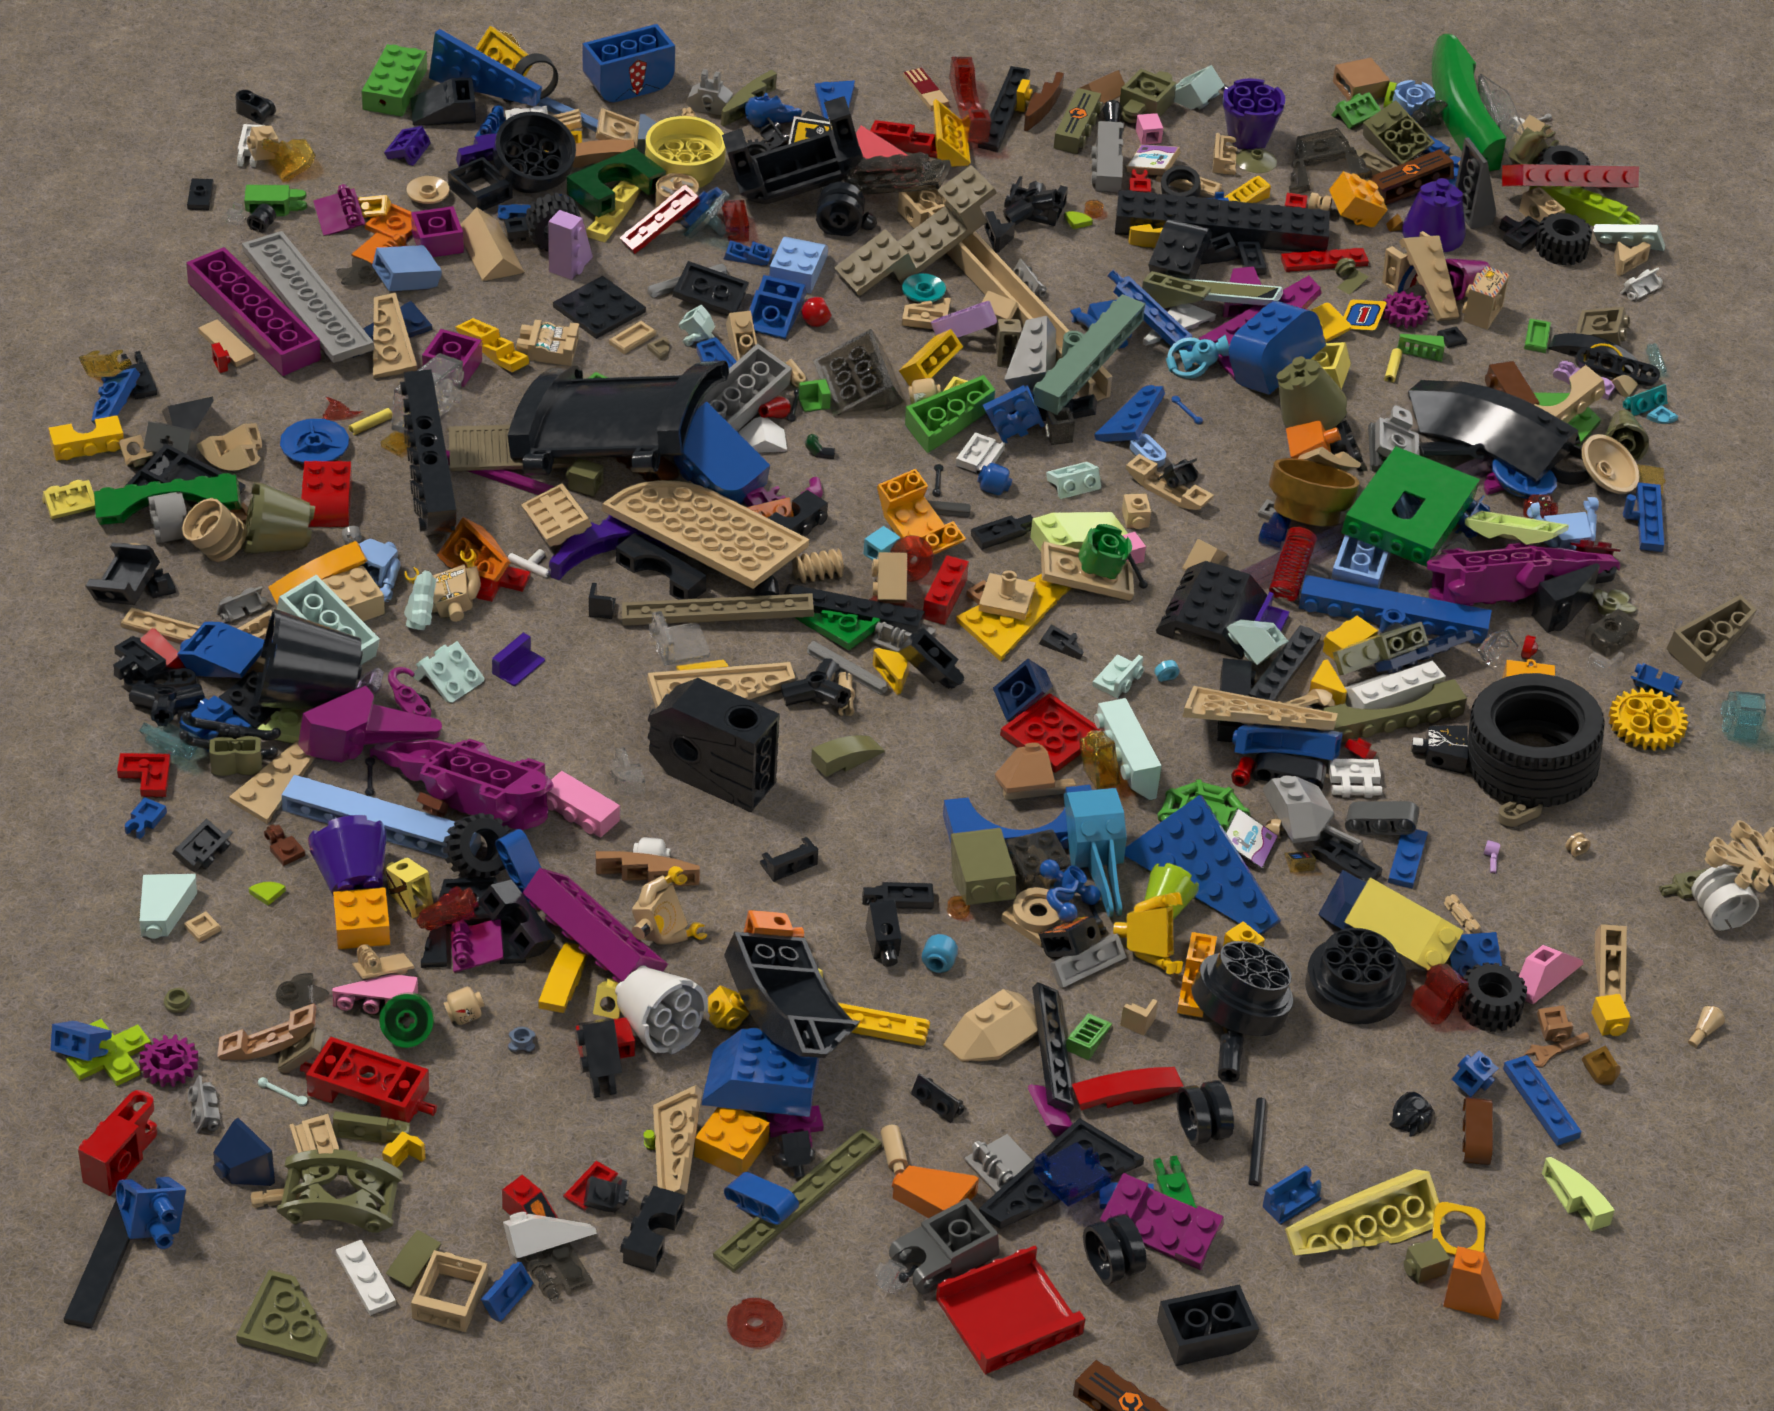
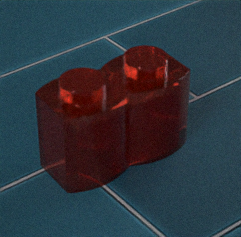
(1439, 993)

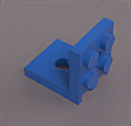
(1027, 413)

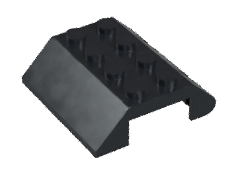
(1211, 601)

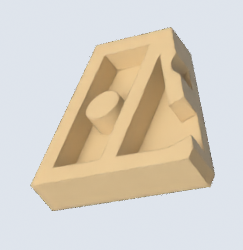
(924, 313)

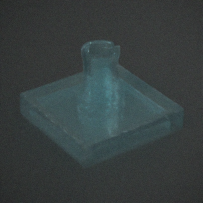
(710, 217)

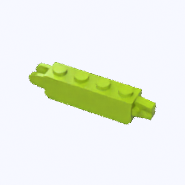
(1591, 206)

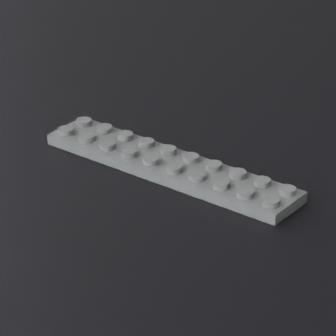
(308, 296)

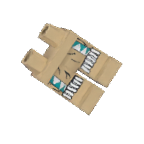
(548, 342)

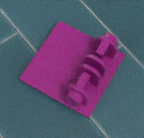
(339, 211)
(476, 944)

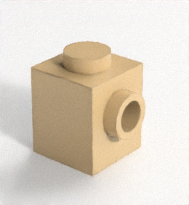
(255, 139)
(1136, 511)

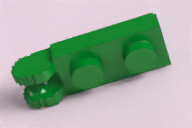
(1173, 1184)

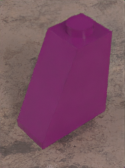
(1243, 275)

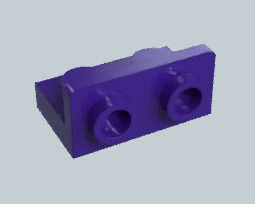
(409, 144)

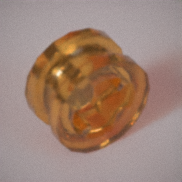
(1094, 208)
(959, 913)

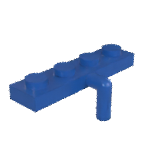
(1648, 516)

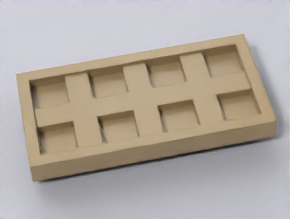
(556, 515)

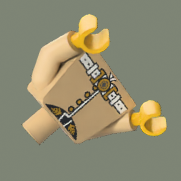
(454, 588)

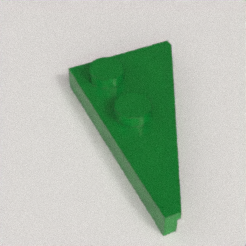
(840, 628)

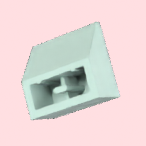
(1257, 638)

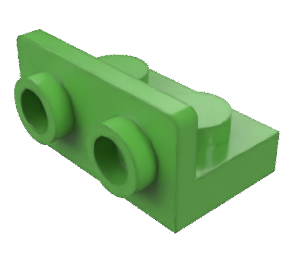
(1357, 109)

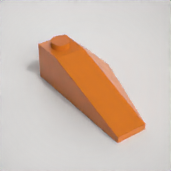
(490, 557)

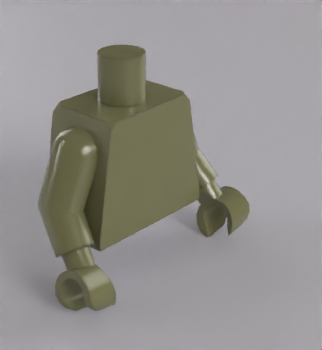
(1530, 145)

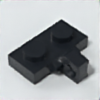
(1519, 233)
(136, 657)

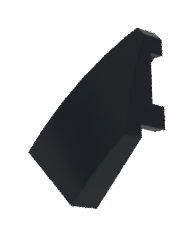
(1061, 642)

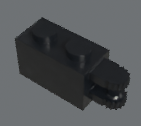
(932, 659)
(599, 1053)

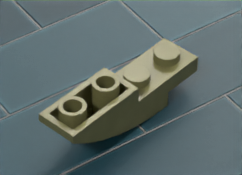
(1380, 648)

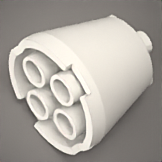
(662, 1008)

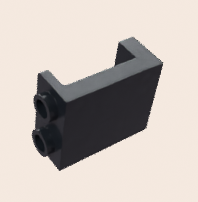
(125, 575)

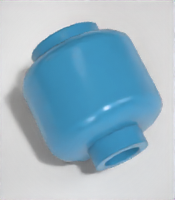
(939, 953)

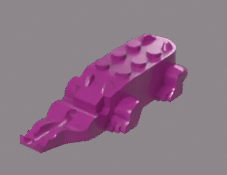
(1504, 573)
(474, 779)

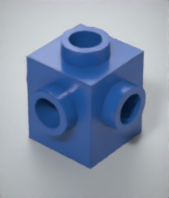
(1475, 1073)

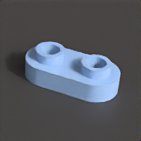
(1150, 449)

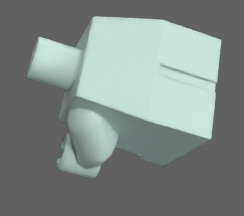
(698, 325)

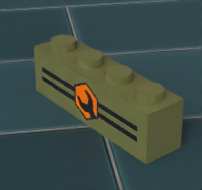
(1078, 121)

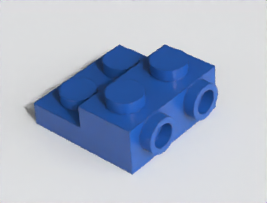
(214, 710)

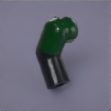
(816, 449)

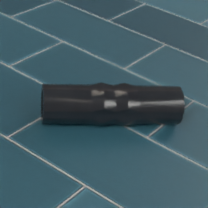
(1230, 1055)

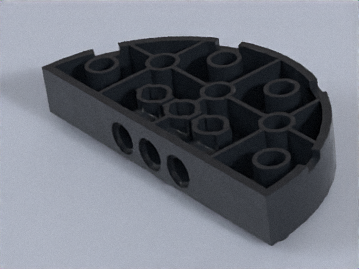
(427, 455)

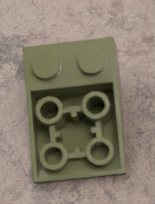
(1396, 134)

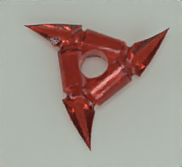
(343, 411)

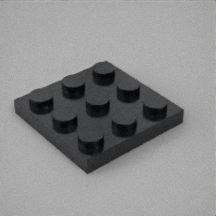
(599, 307)

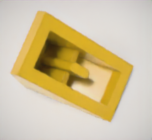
(892, 668)
(1328, 680)

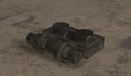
(566, 1267)

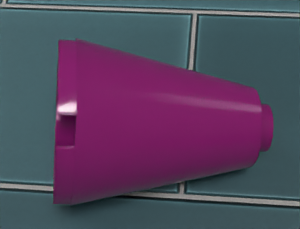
(1462, 274)

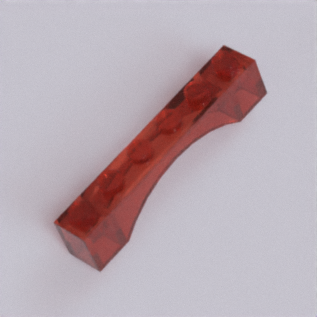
(963, 83)

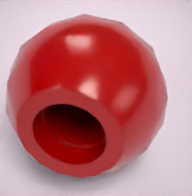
(816, 312)

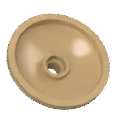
(1610, 464)

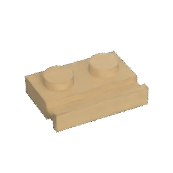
(314, 1135)

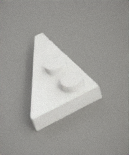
(1187, 315)

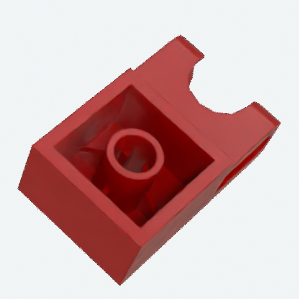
(118, 1143)

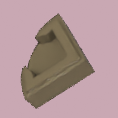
(659, 347)

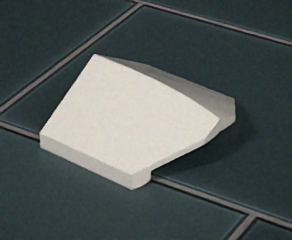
(764, 435)

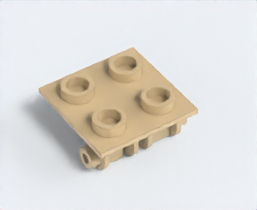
(372, 966)

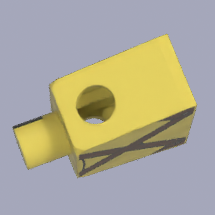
(405, 880)

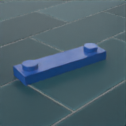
(1542, 1100)

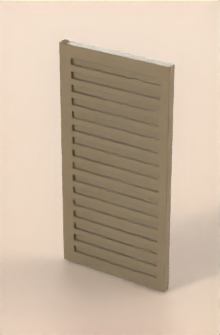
(486, 449)

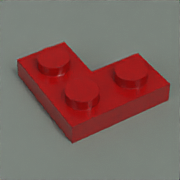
(512, 578)
(151, 768)

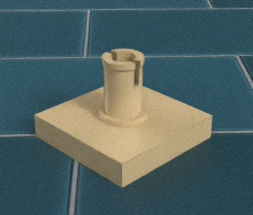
(1007, 595)

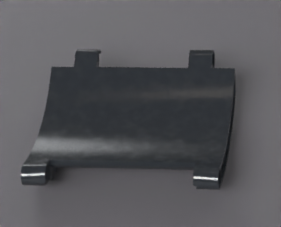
(608, 416)

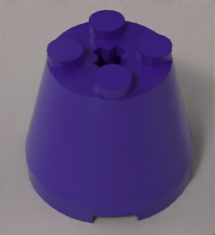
(1252, 112)
(1437, 212)
(350, 853)

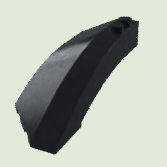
(787, 993)

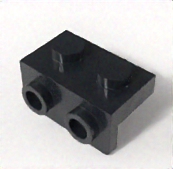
(201, 845)

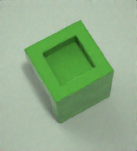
(814, 395)

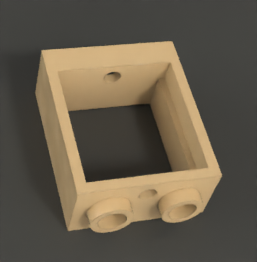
(442, 1312)

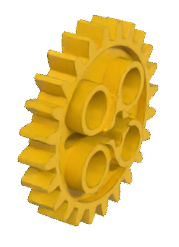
(1631, 720)

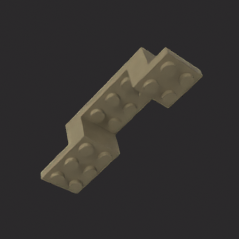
(927, 241)

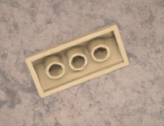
(489, 247)

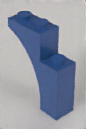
(1288, 740)

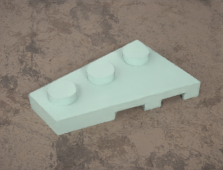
(1630, 235)

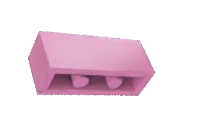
(582, 805)

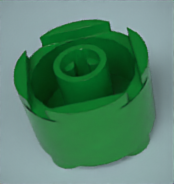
(1104, 551)
(418, 1030)

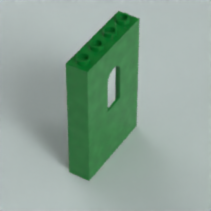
(1419, 538)

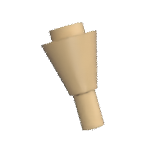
(1709, 1021)

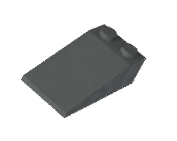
(1476, 187)

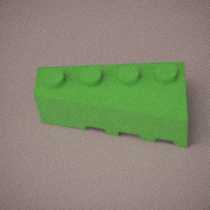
(948, 412)

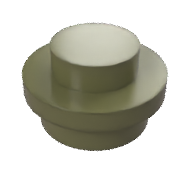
(1345, 267)
(177, 1000)

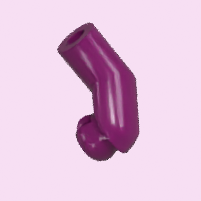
(815, 486)

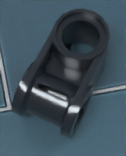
(254, 106)

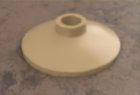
(427, 189)

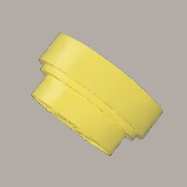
(687, 147)

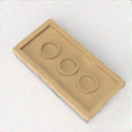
(1063, 567)

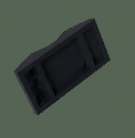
(173, 464)

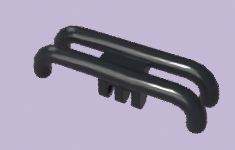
(226, 730)

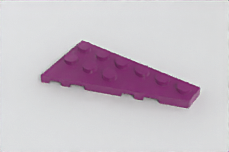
(1299, 294)

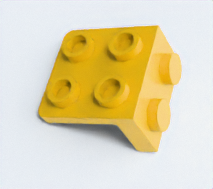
(1331, 321)

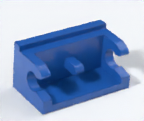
(79, 1039)
(1292, 1195)

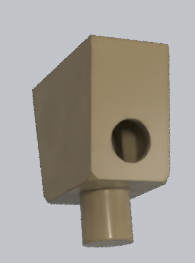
(1007, 335)

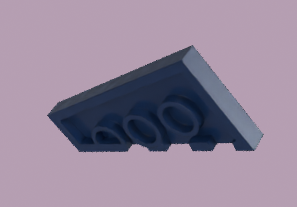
(414, 321)
(1436, 645)

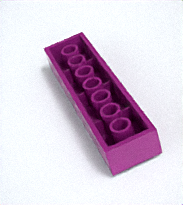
(253, 311)

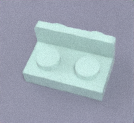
(1075, 479)
(1118, 675)

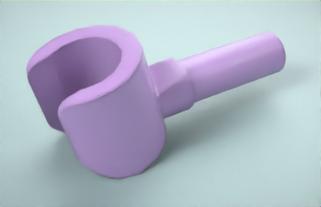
(1492, 849)

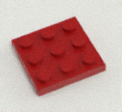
(1052, 726)

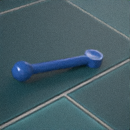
(1176, 399)

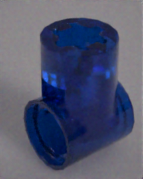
(1275, 530)

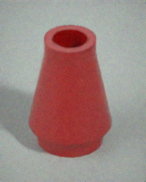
(775, 408)

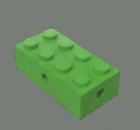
(394, 80)

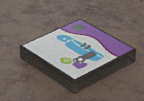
(1250, 839)

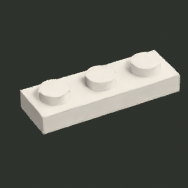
(365, 1277)

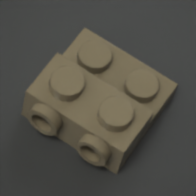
(1605, 324)

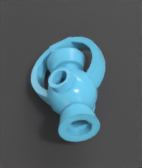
(1203, 353)

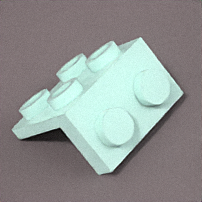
(450, 672)

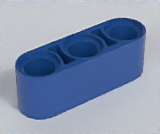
(518, 858)
(761, 1198)

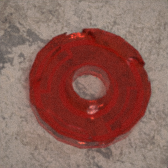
(754, 1335)

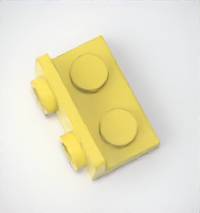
(69, 499)

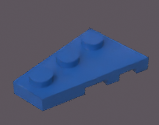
(831, 90)
(114, 393)

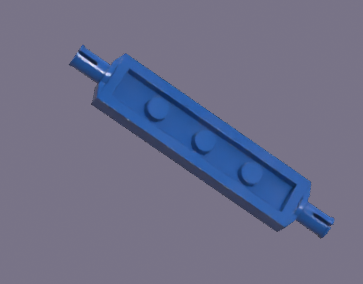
(1154, 313)

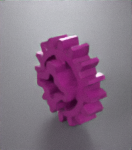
(1405, 309)
(169, 1060)

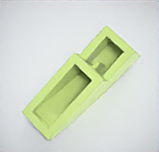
(1578, 1194)

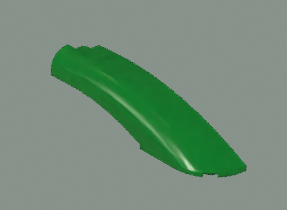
(1465, 114)

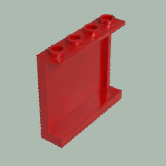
(1008, 1310)

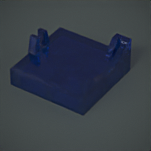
(1072, 1173)

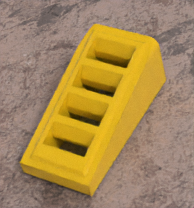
(1254, 190)

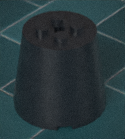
(305, 663)

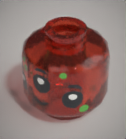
(1546, 503)

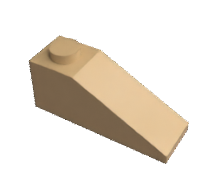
(1611, 959)

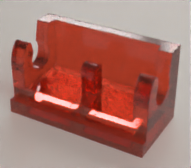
(736, 220)

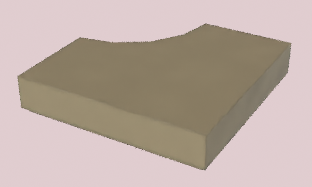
(301, 1051)

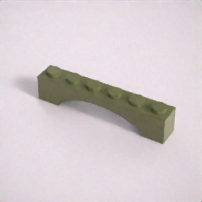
(1442, 701)

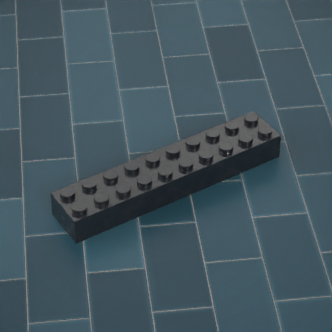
(1272, 225)

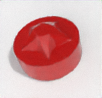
(1529, 647)

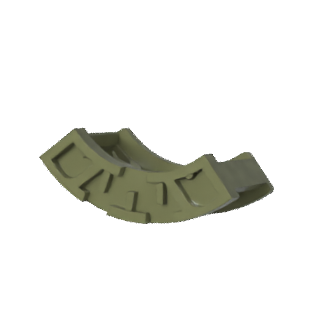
(355, 1209)

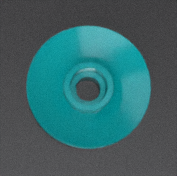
(923, 287)

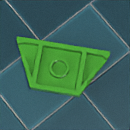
(1583, 422)

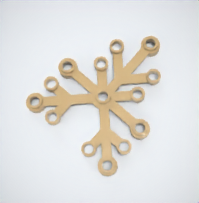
(1746, 859)

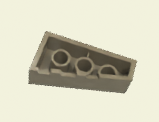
(1711, 635)

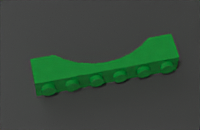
(120, 504)

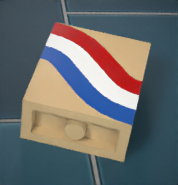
(1397, 271)

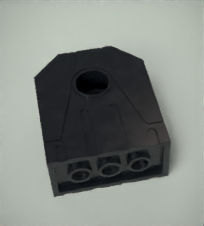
(716, 742)

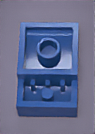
(776, 306)

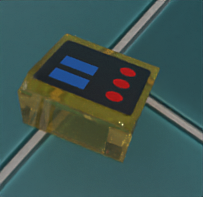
(1300, 861)

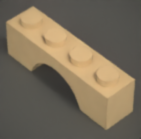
(1585, 389)

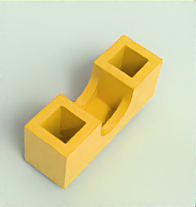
(69, 444)

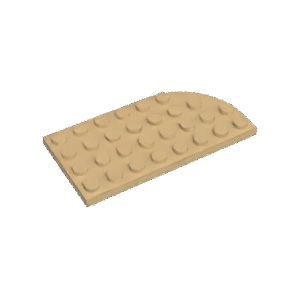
(708, 528)

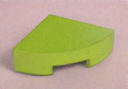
(1390, 93)
(1077, 219)
(267, 891)

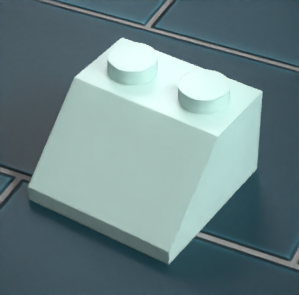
(1198, 88)

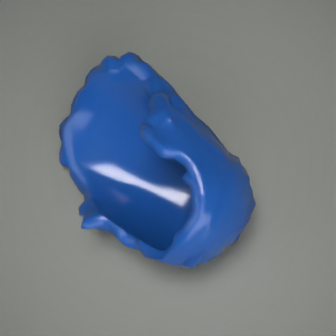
(762, 107)

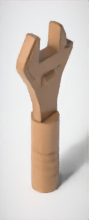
(1544, 1053)

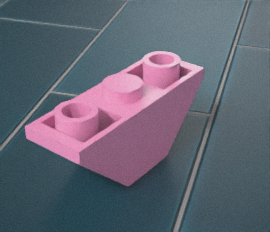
(1545, 970)

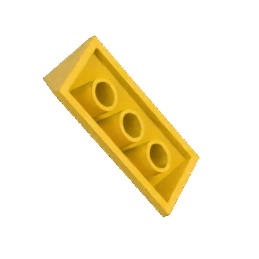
(950, 136)

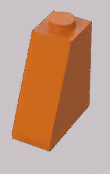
(932, 1190)
(1473, 1285)

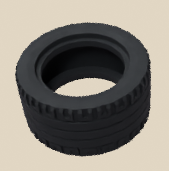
(1540, 706)

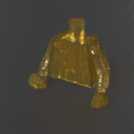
(1100, 759)

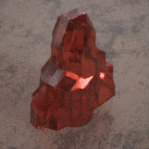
(448, 909)

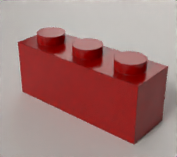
(945, 589)

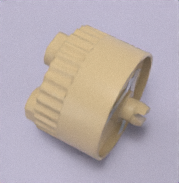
(670, 183)

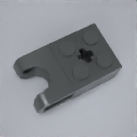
(947, 1245)

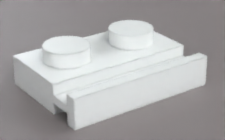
(979, 452)

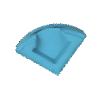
(1662, 414)

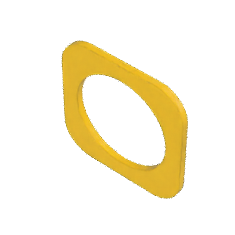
(1474, 1213)

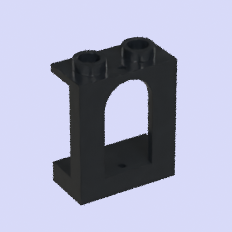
(1053, 214)

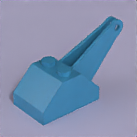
(1097, 839)

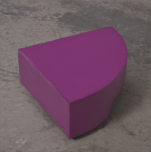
(1492, 484)

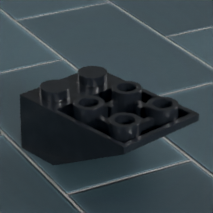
(445, 103)

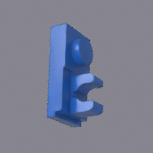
(507, 1291)

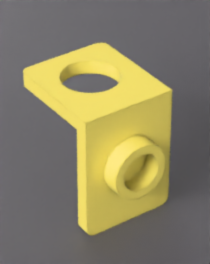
(606, 989)

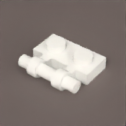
(1355, 771)

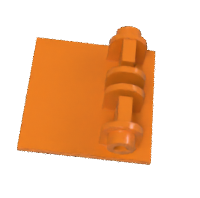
(378, 240)

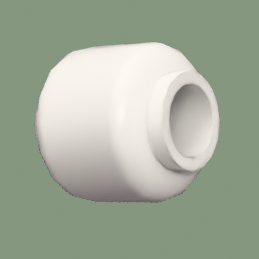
(652, 846)

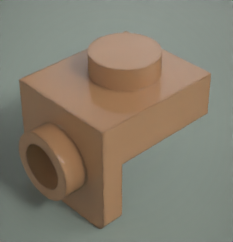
(1554, 1023)

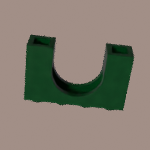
(629, 166)

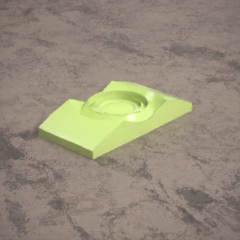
(1514, 527)

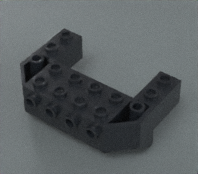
(798, 165)

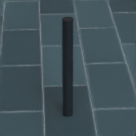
(1257, 1141)

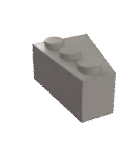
(1107, 157)
(1033, 354)

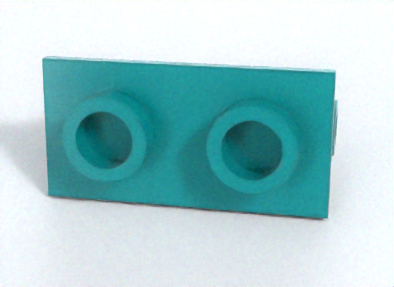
(1646, 400)

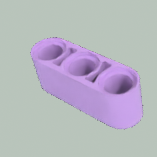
(966, 320)

